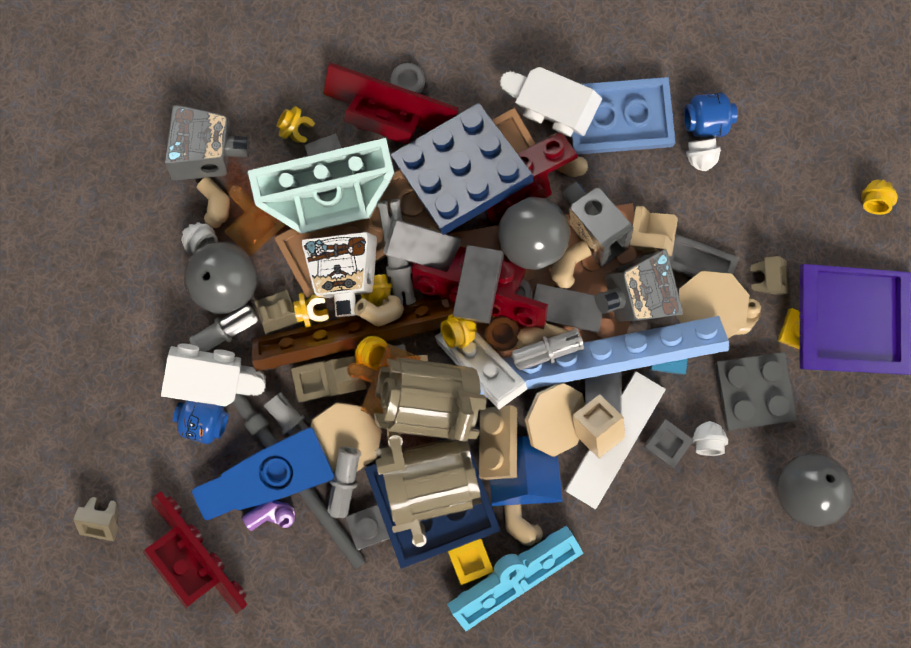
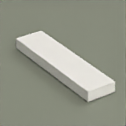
(596, 473)

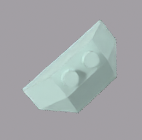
(324, 187)

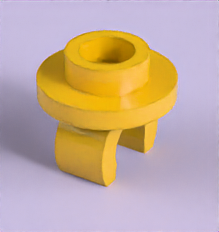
(289, 123)
(304, 309)

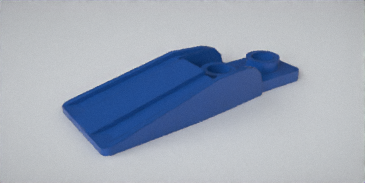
(267, 476)

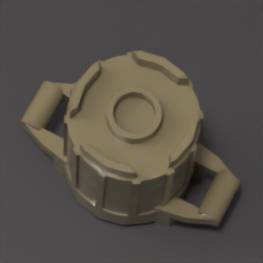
(429, 399)
(426, 482)

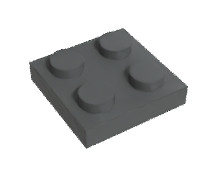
(755, 391)

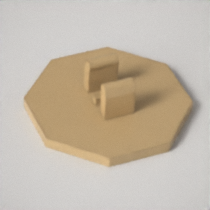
(715, 295)
(551, 419)
(350, 427)

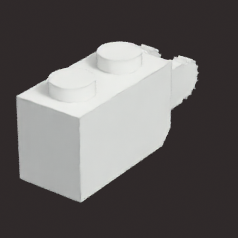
(554, 99)
(208, 376)

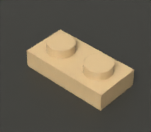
(498, 443)

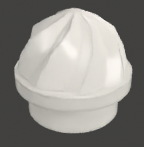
(703, 153)
(197, 236)
(710, 439)

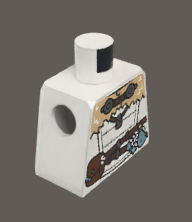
(341, 268)

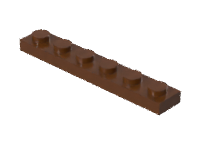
(345, 334)

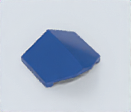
(535, 482)

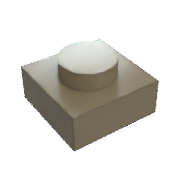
(310, 382)

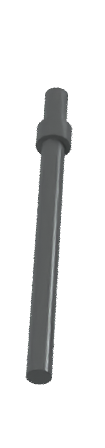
(257, 425)

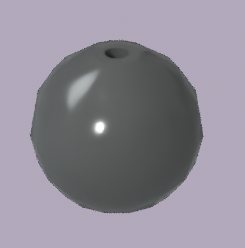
(534, 233)
(220, 277)
(815, 490)

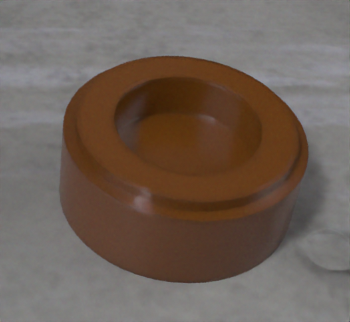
(502, 333)

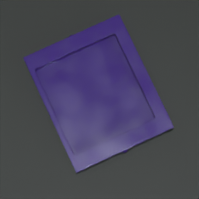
(855, 320)

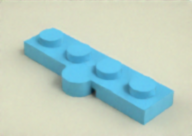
(514, 576)

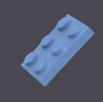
(629, 117)

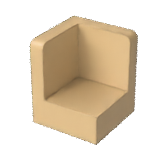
(653, 231)
(599, 426)

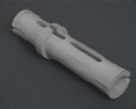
(398, 269)

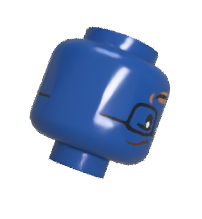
(710, 115)
(200, 421)

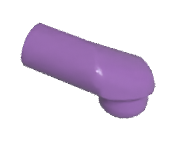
(273, 511)

